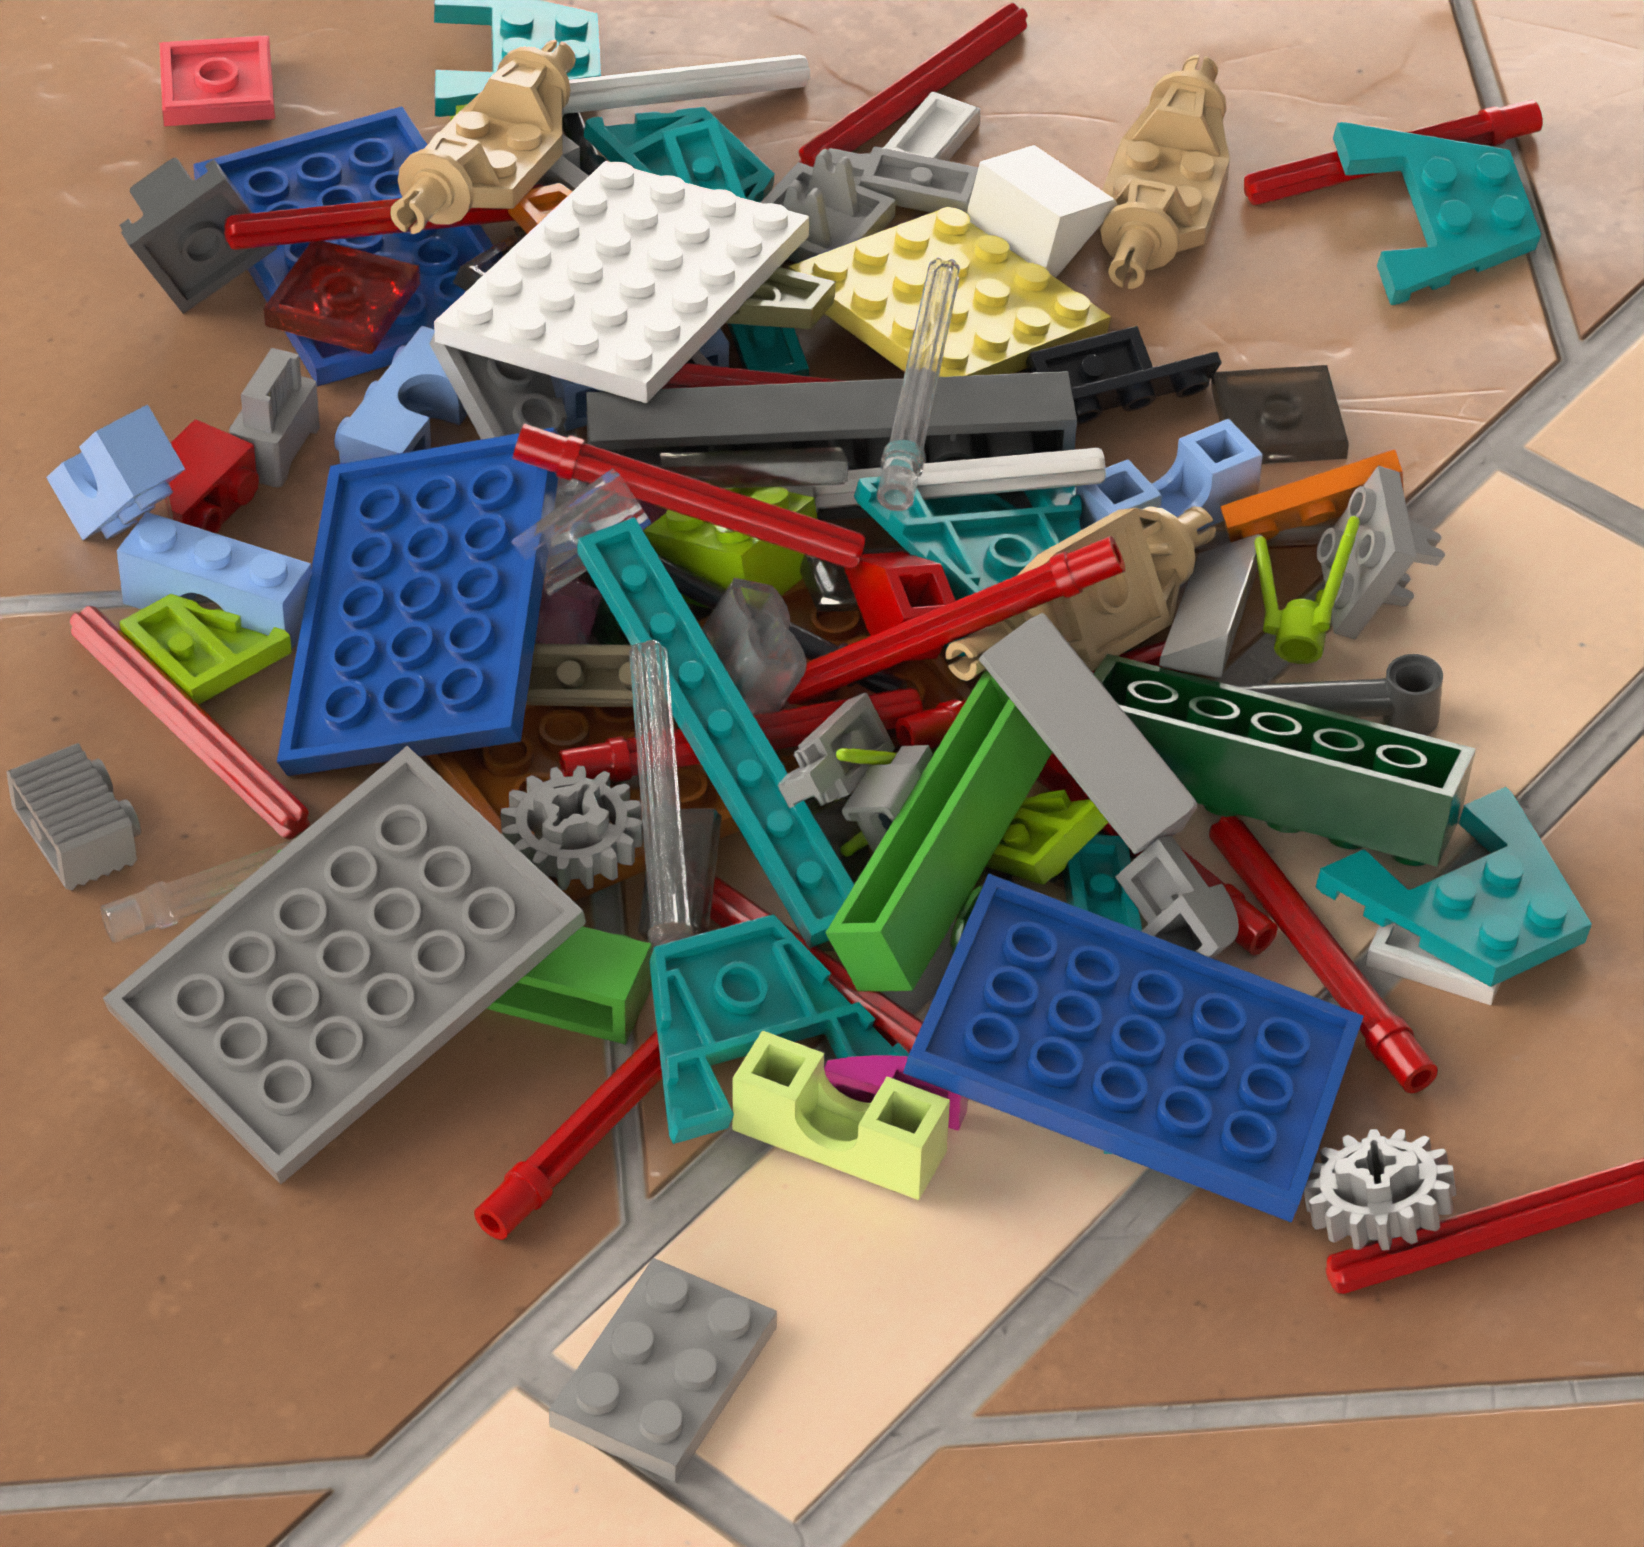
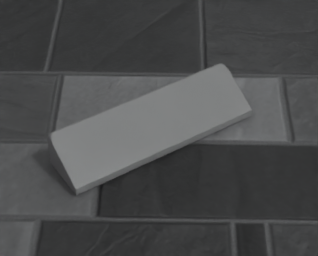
(1211, 609)
(1089, 733)

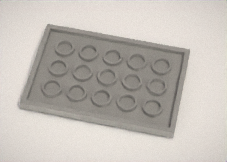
(344, 963)

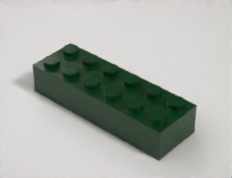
(1297, 762)

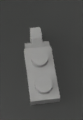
(912, 178)
(820, 772)

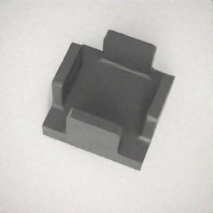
(184, 231)

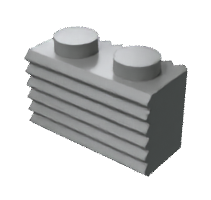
(74, 815)

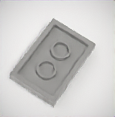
(663, 1369)

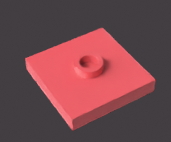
(216, 81)

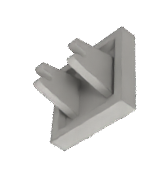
(835, 205)
(1380, 555)

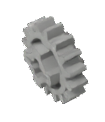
(574, 826)
(1380, 1189)

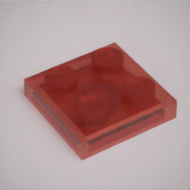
(342, 296)

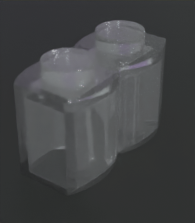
(755, 644)

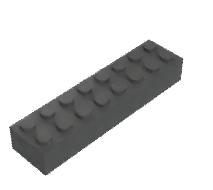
(967, 421)

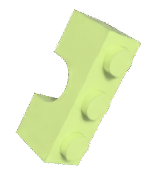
(793, 1106)

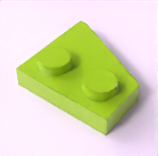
(202, 646)
(1046, 836)

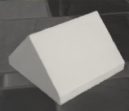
(1037, 206)

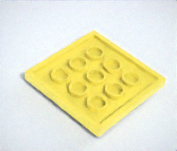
(1000, 303)

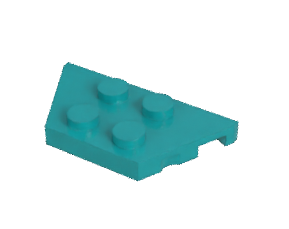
(643, 148)

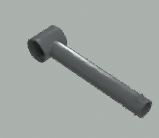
(1405, 698)

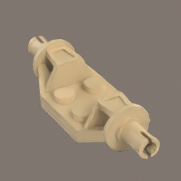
(493, 145)
(1167, 174)
(1120, 609)

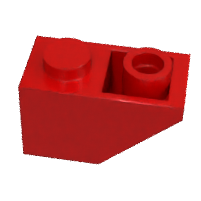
(216, 476)
(897, 589)

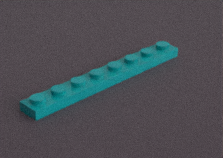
(720, 728)

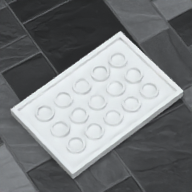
(623, 281)

